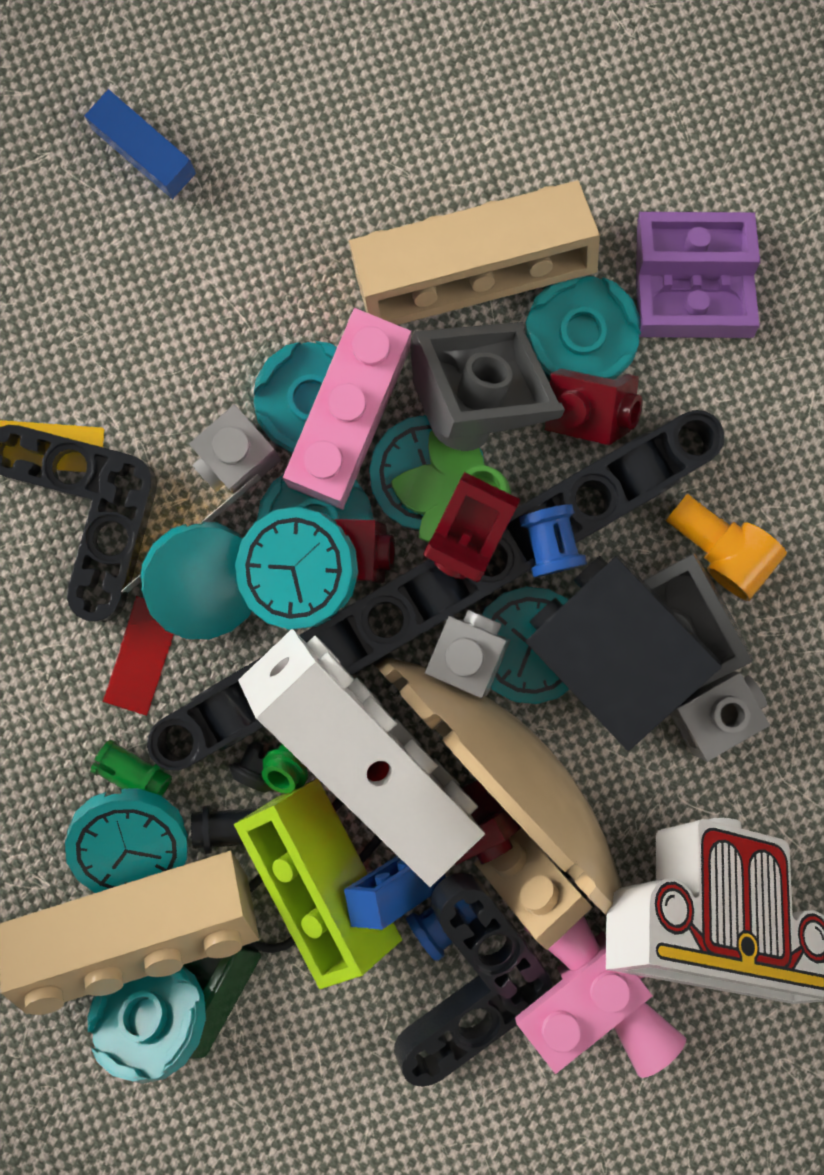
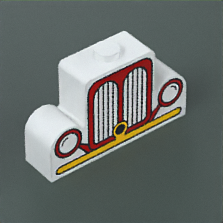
(719, 917)

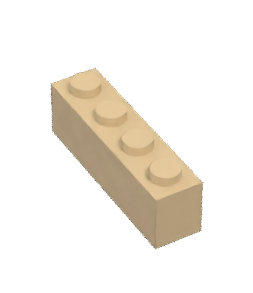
(477, 254)
(126, 934)

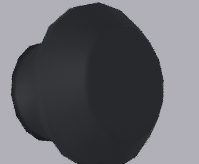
(250, 768)

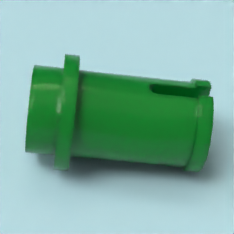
(129, 770)
(283, 771)

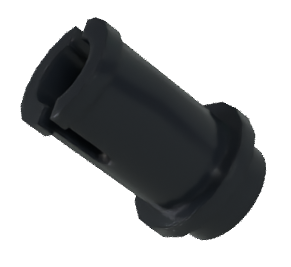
(216, 828)

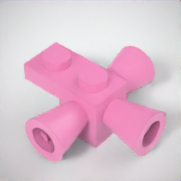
(592, 1003)

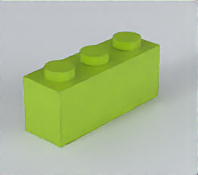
(306, 868)

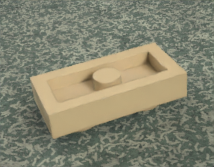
(535, 890)

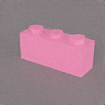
(348, 408)

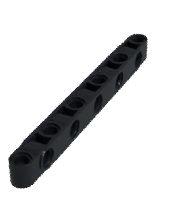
(428, 595)

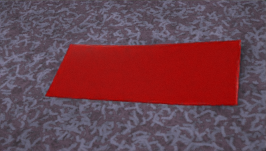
(138, 661)

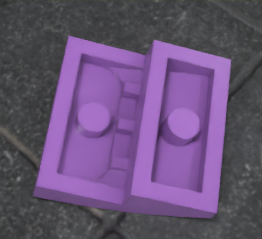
(697, 274)

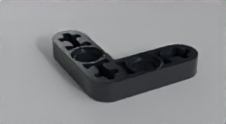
(95, 486)
(488, 991)

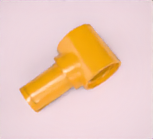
(738, 555)

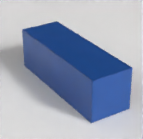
(140, 144)
(386, 895)

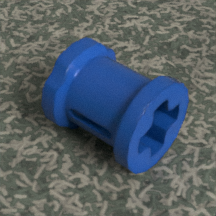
(552, 540)
(429, 931)

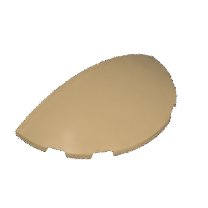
(517, 773)

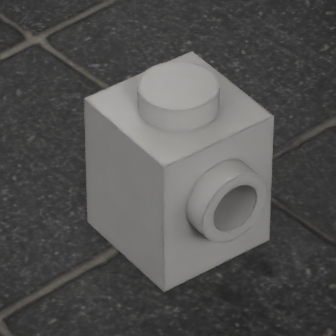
(232, 452)
(468, 653)
(721, 715)

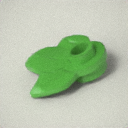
(431, 486)

